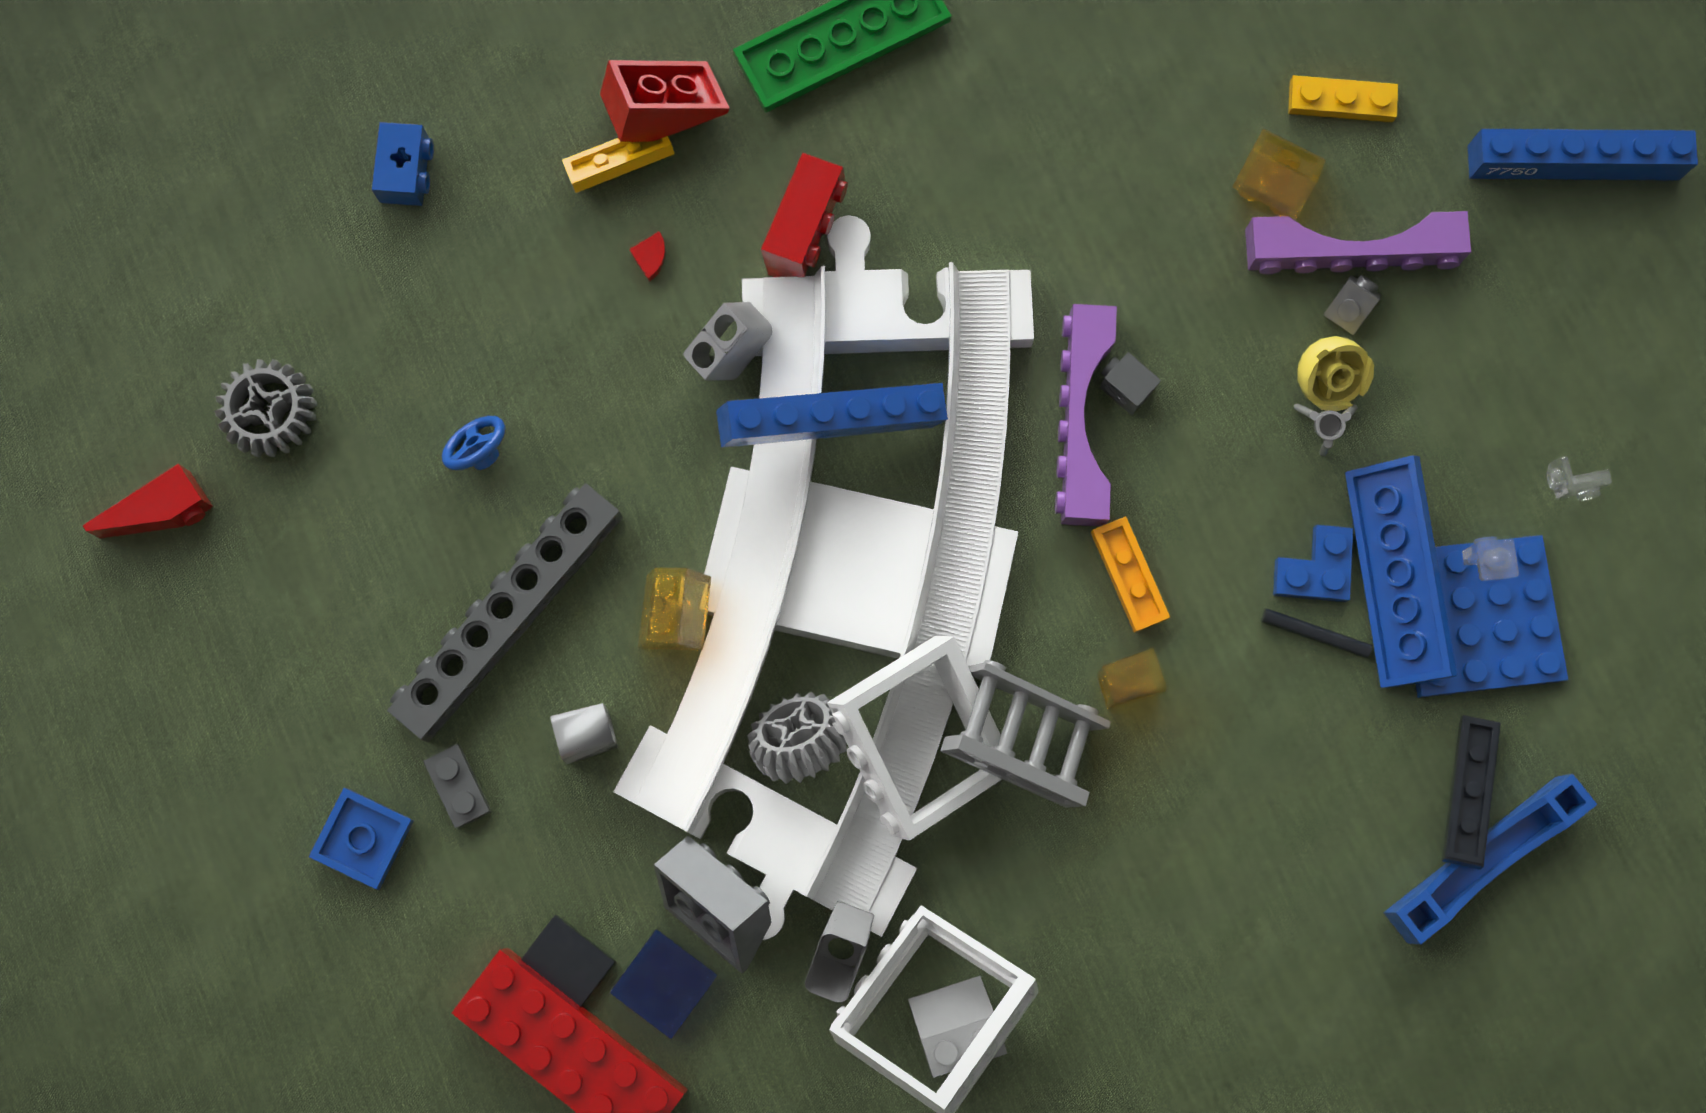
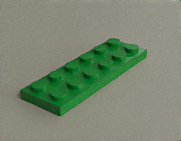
(831, 44)

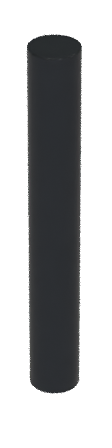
(1316, 633)

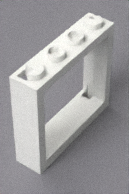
(865, 756)
(987, 1042)

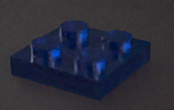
(664, 983)

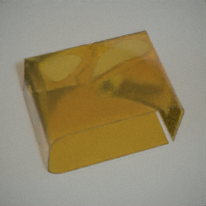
(1131, 679)

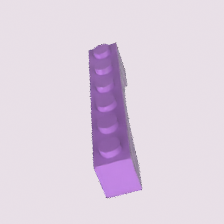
(1285, 244)
(1084, 486)

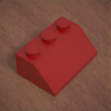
(803, 217)

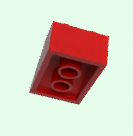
(660, 97)

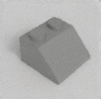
(950, 1022)

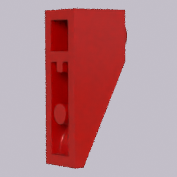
(161, 504)

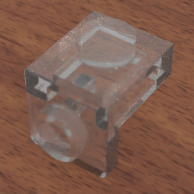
(1566, 485)
(1493, 558)

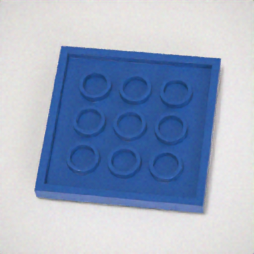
(1500, 628)

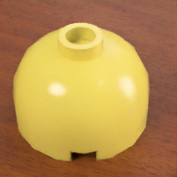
(1334, 373)

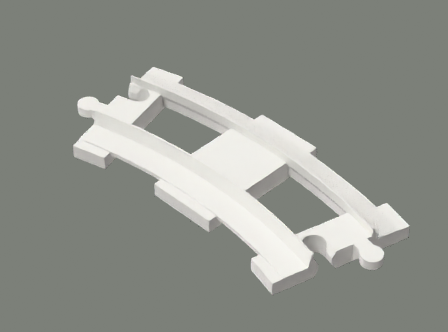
(847, 572)

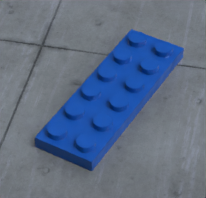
(1400, 573)

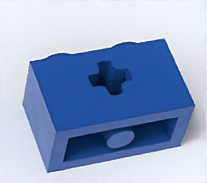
(395, 147)

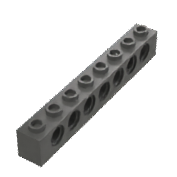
(503, 633)

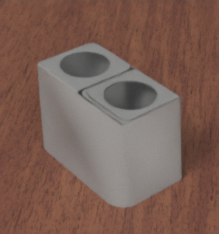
(750, 337)
(583, 733)
(834, 976)

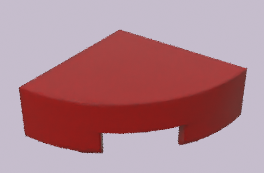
(650, 255)

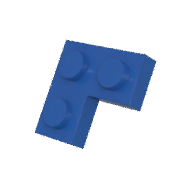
(1324, 576)

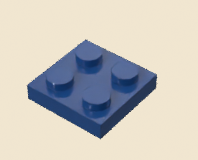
(361, 838)

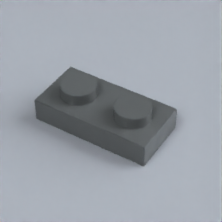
(457, 786)

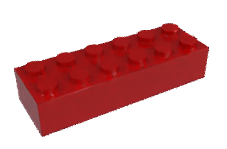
(563, 1043)

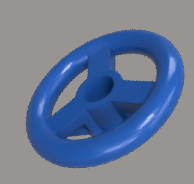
(477, 449)

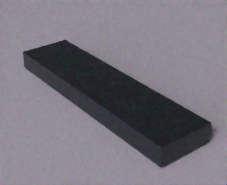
(1471, 792)

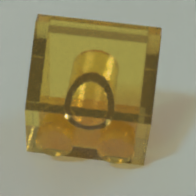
(1279, 174)
(674, 609)

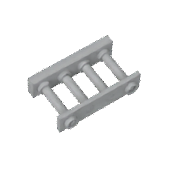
(1000, 759)

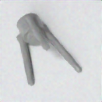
(1327, 424)

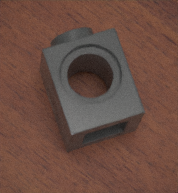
(1128, 382)

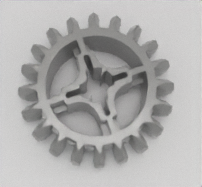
(237, 417)
(795, 739)

